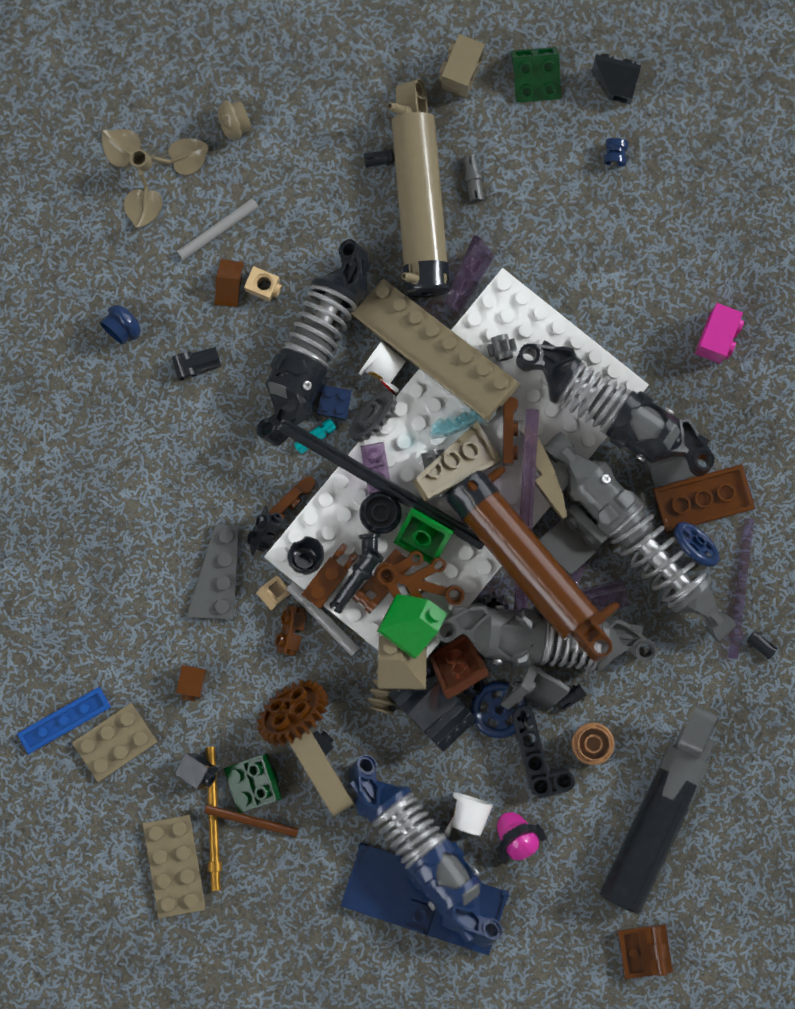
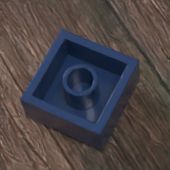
(334, 402)

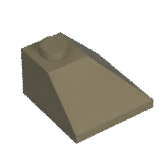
(399, 669)

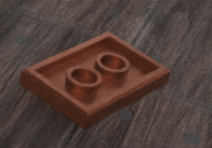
(458, 665)

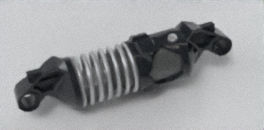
(624, 416)

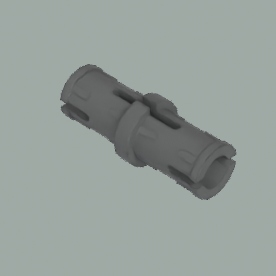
(473, 178)

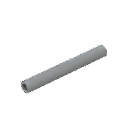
(218, 229)
(324, 620)

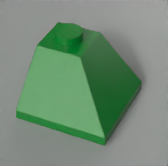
(411, 623)

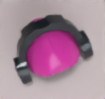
(517, 837)

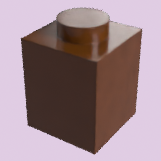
(191, 682)

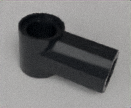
(194, 363)

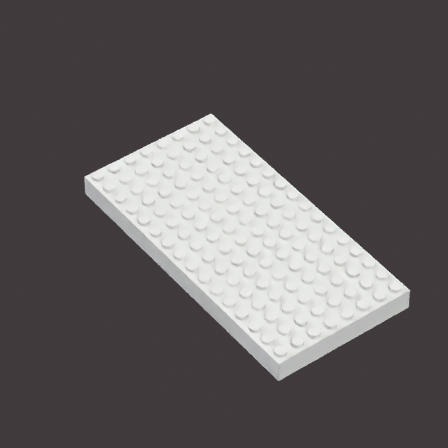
(333, 512)

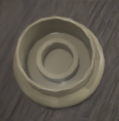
(233, 119)

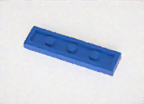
(63, 720)

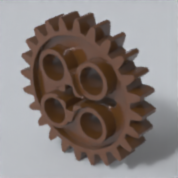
(292, 712)

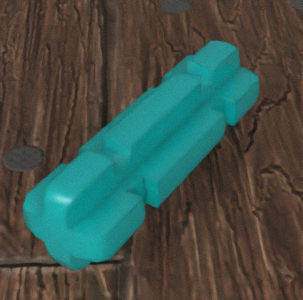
(320, 432)

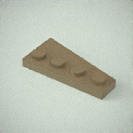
(465, 456)

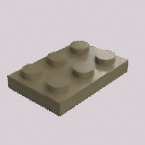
(114, 742)

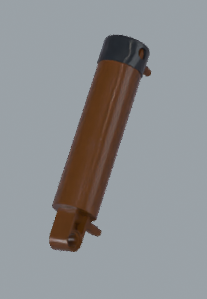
(530, 563)

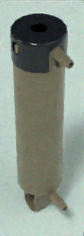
(419, 193)

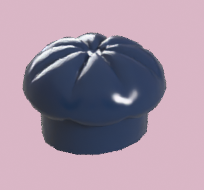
(120, 324)

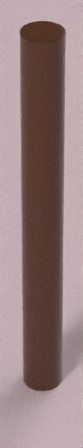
(250, 820)

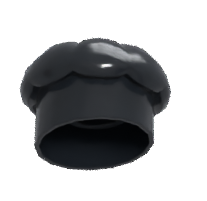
(380, 513)

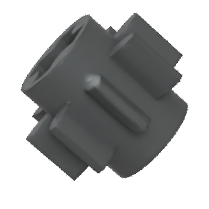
(501, 347)

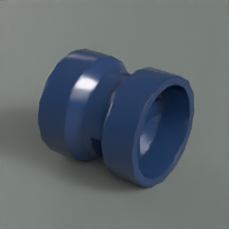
(616, 151)

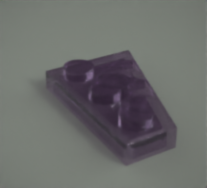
(469, 274)

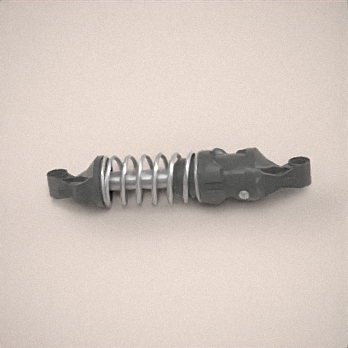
(625, 522)

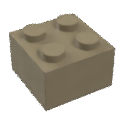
(462, 65)

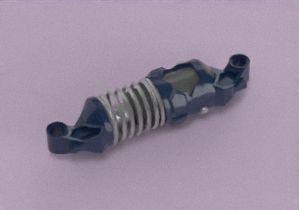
(431, 859)

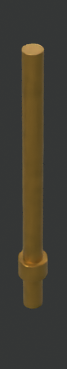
(215, 864)

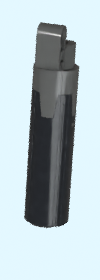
(661, 815)

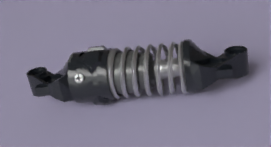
(302, 363)

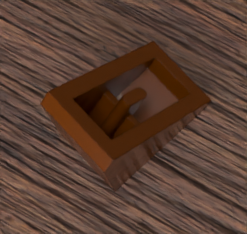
(228, 283)

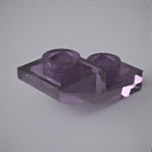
(375, 458)

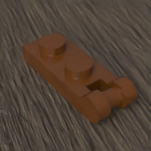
(510, 430)
(371, 584)

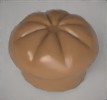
(593, 743)

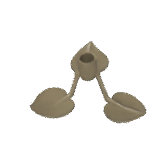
(124, 147)

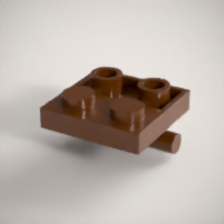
(645, 951)

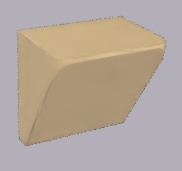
(273, 592)

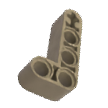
(322, 774)

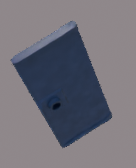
(383, 891)

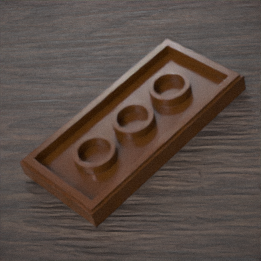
(704, 498)

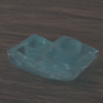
(447, 428)

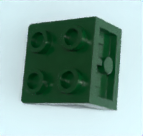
(536, 74)

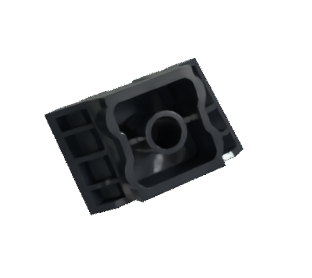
(438, 717)

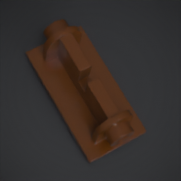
(292, 619)

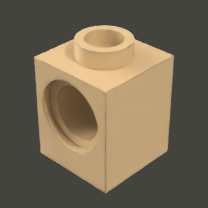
(258, 275)

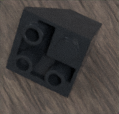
(616, 77)

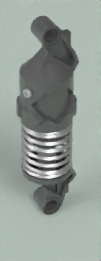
(530, 639)

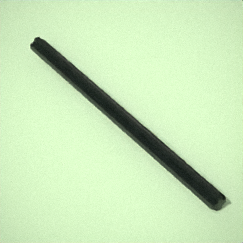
(378, 481)

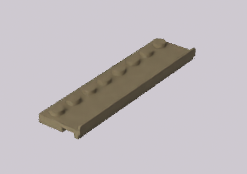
(435, 350)

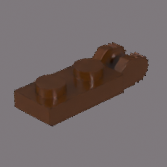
(292, 498)
(328, 578)

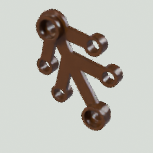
(414, 581)

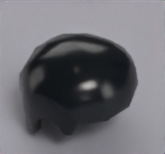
(306, 555)

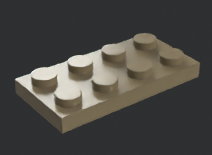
(174, 866)

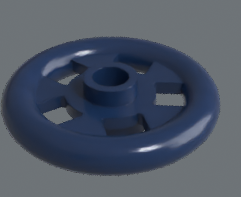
(696, 544)
(501, 729)

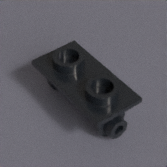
(261, 535)

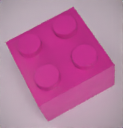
(718, 334)

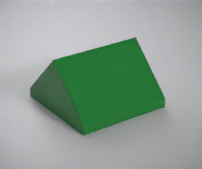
(423, 535)

